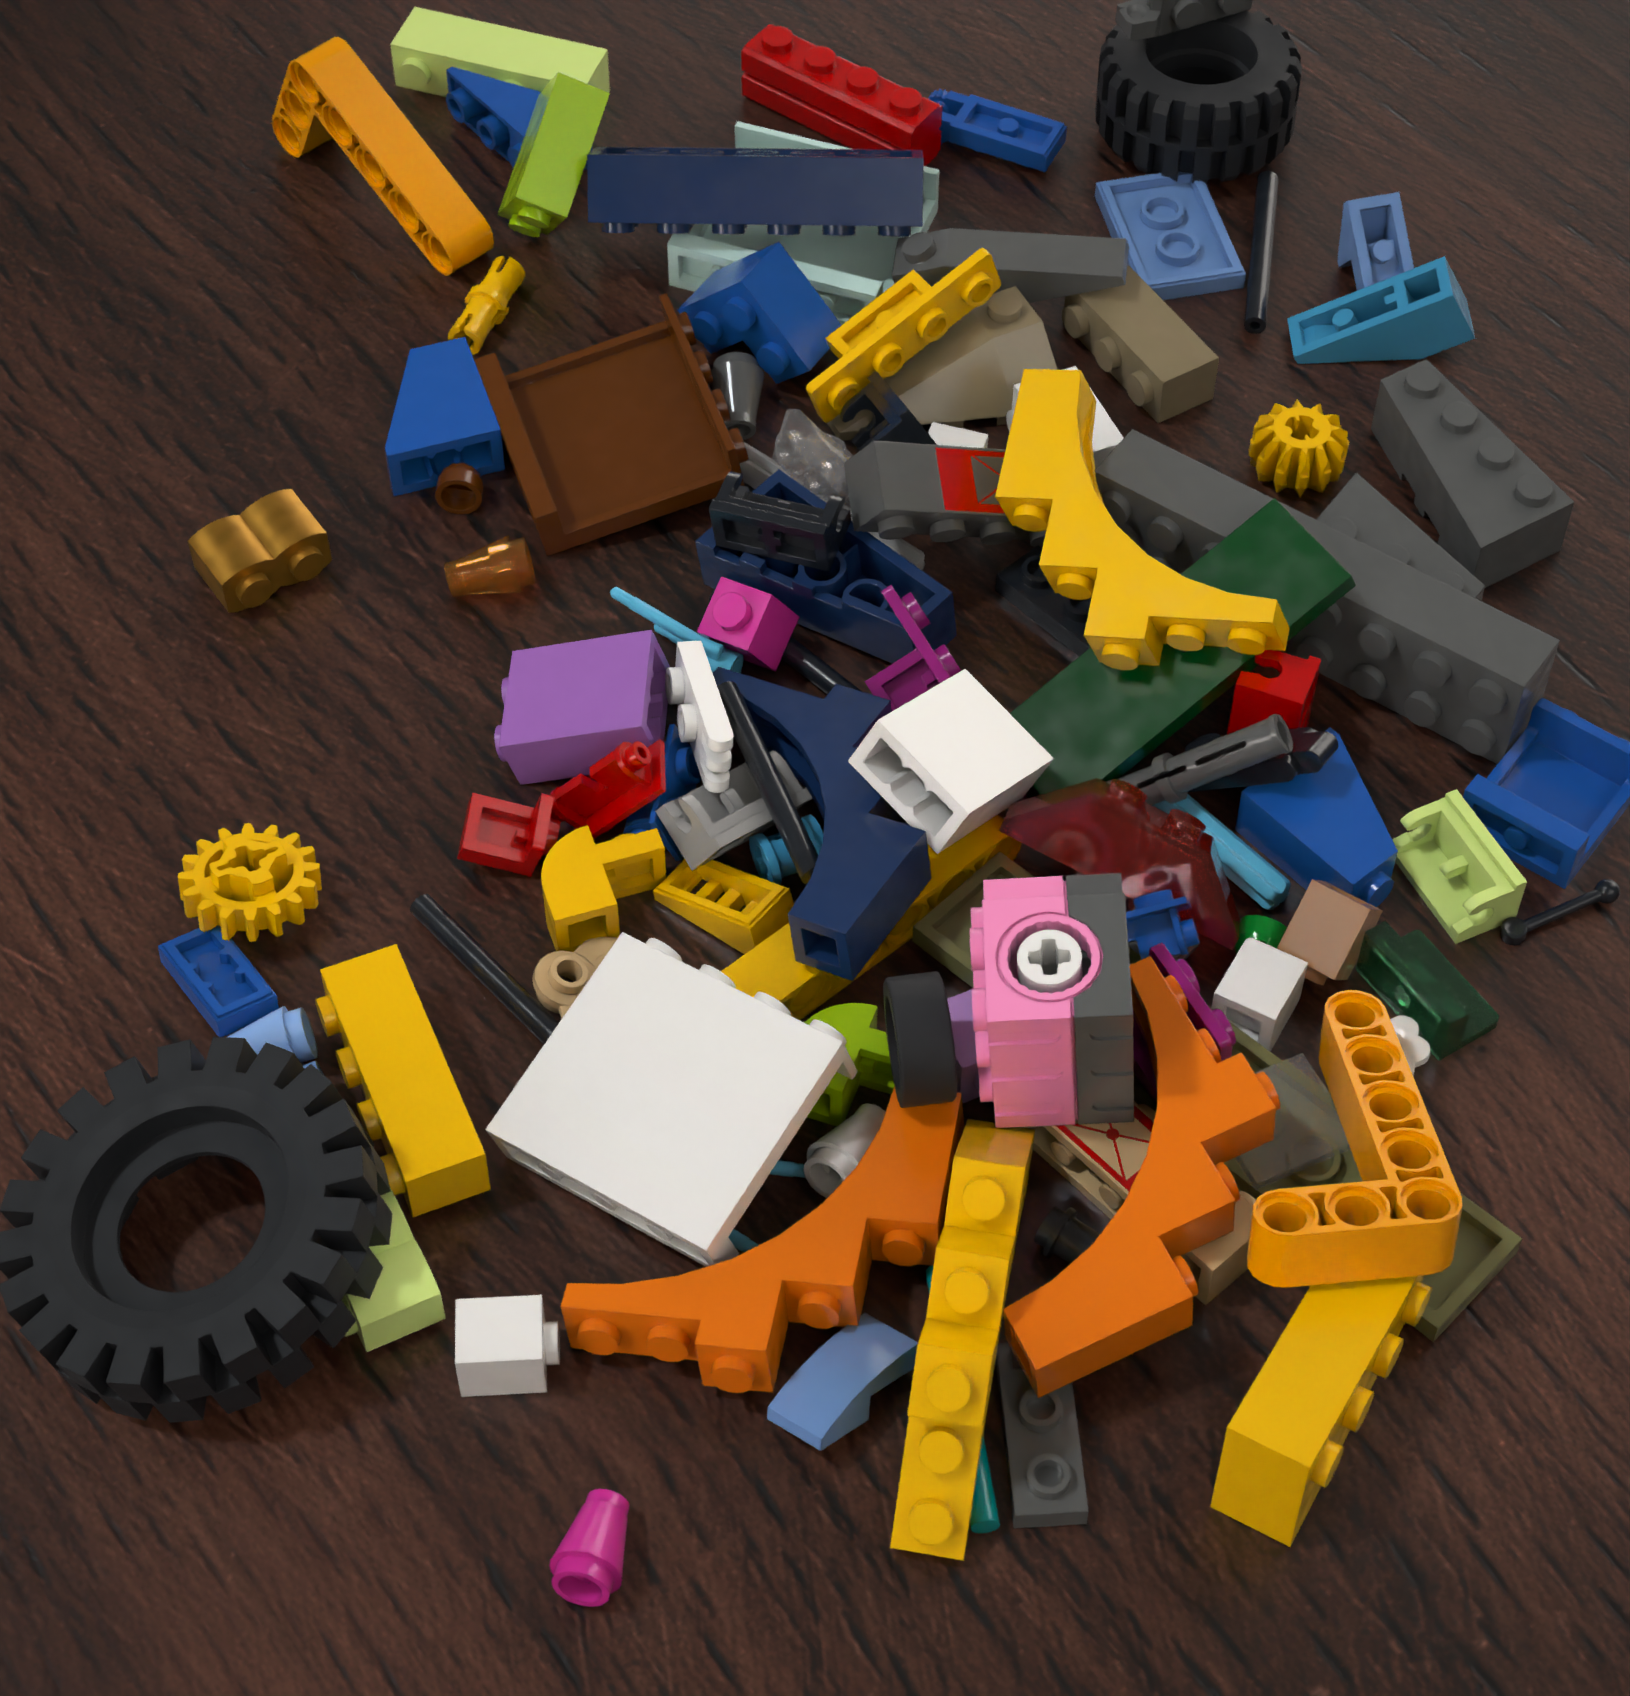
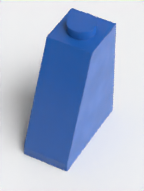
(441, 419)
(1322, 829)

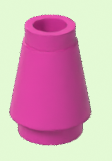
(592, 1550)

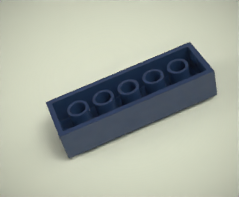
(755, 188)

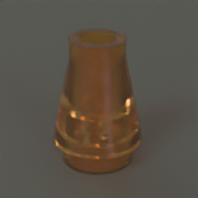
(493, 569)

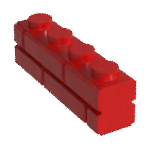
(837, 95)

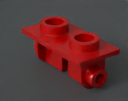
(624, 784)

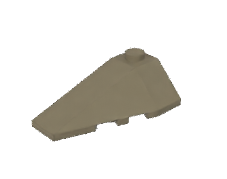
(970, 367)

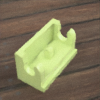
(1458, 868)

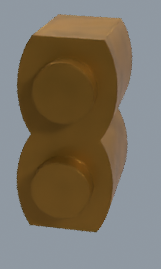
(260, 550)

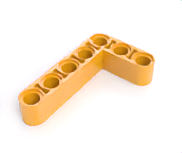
(337, 97)
(1406, 1207)

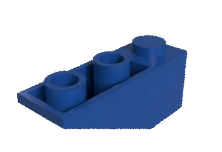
(492, 109)

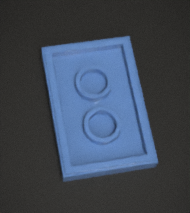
(1171, 234)

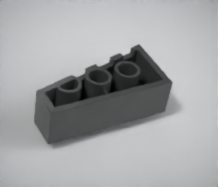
(1468, 476)

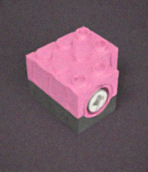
(1053, 1000)

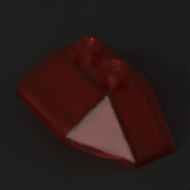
(1114, 830)

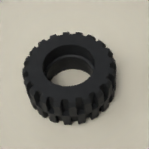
(1200, 97)

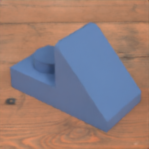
(1374, 239)

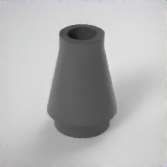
(741, 386)

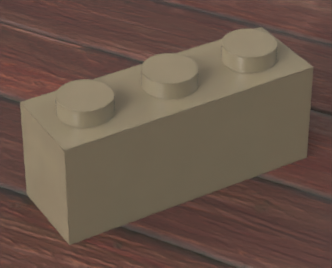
(1143, 346)

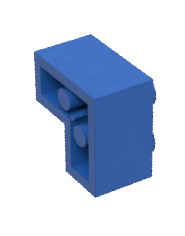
(767, 307)

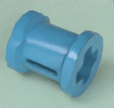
(771, 855)

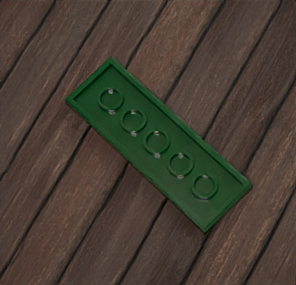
(1110, 719)

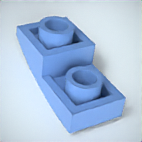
(836, 1382)

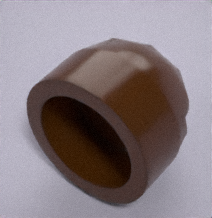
(459, 489)

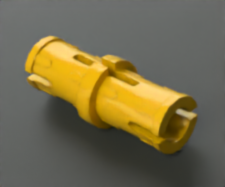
(488, 303)

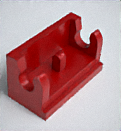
(1286, 695)

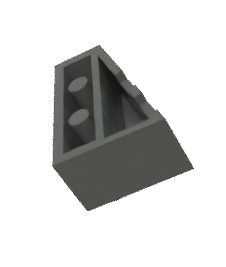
(1377, 523)

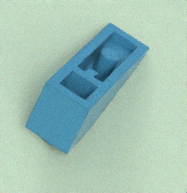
(1389, 320)

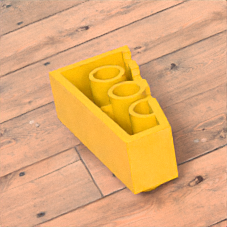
(1309, 1398)

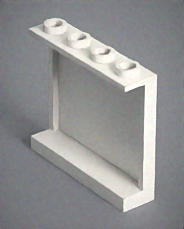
(668, 1096)

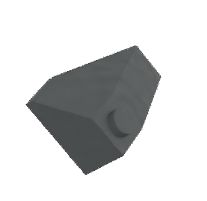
(1033, 262)

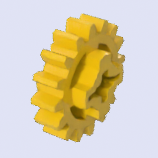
(250, 882)

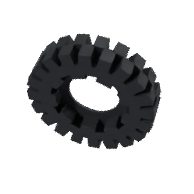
(179, 1347)

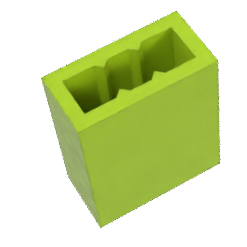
(553, 155)

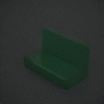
(1425, 987)

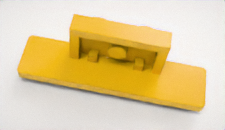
(898, 328)

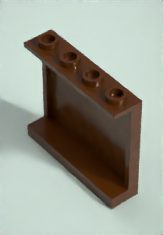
(614, 432)

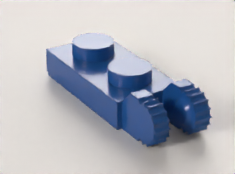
(999, 129)

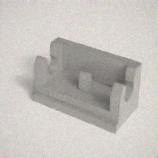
(715, 823)

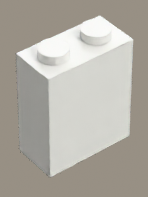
(950, 759)

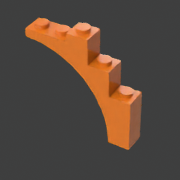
(811, 1274)
(1133, 1279)

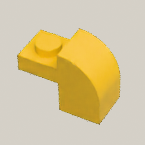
(587, 878)

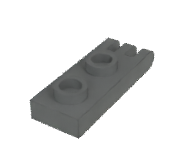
(1040, 1450)

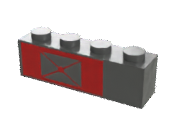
(930, 492)

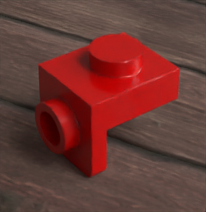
(508, 833)

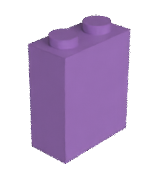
(579, 703)

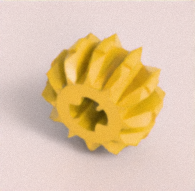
(1298, 447)

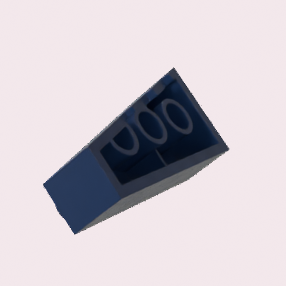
(847, 598)

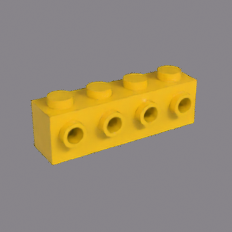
(404, 1081)

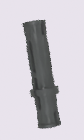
(1172, 777)

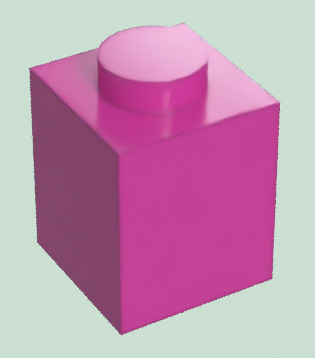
(748, 623)

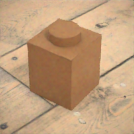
(1328, 931)

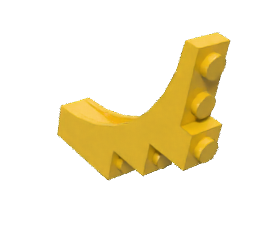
(1135, 599)
(961, 1339)

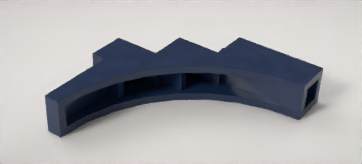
(869, 856)

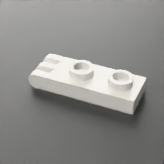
(701, 714)

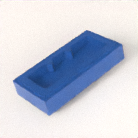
(218, 980)

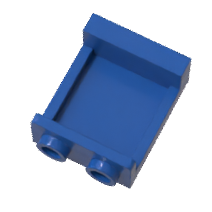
(1554, 792)

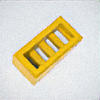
(764, 911)

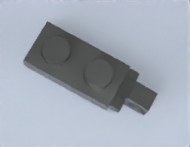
(1159, 17)

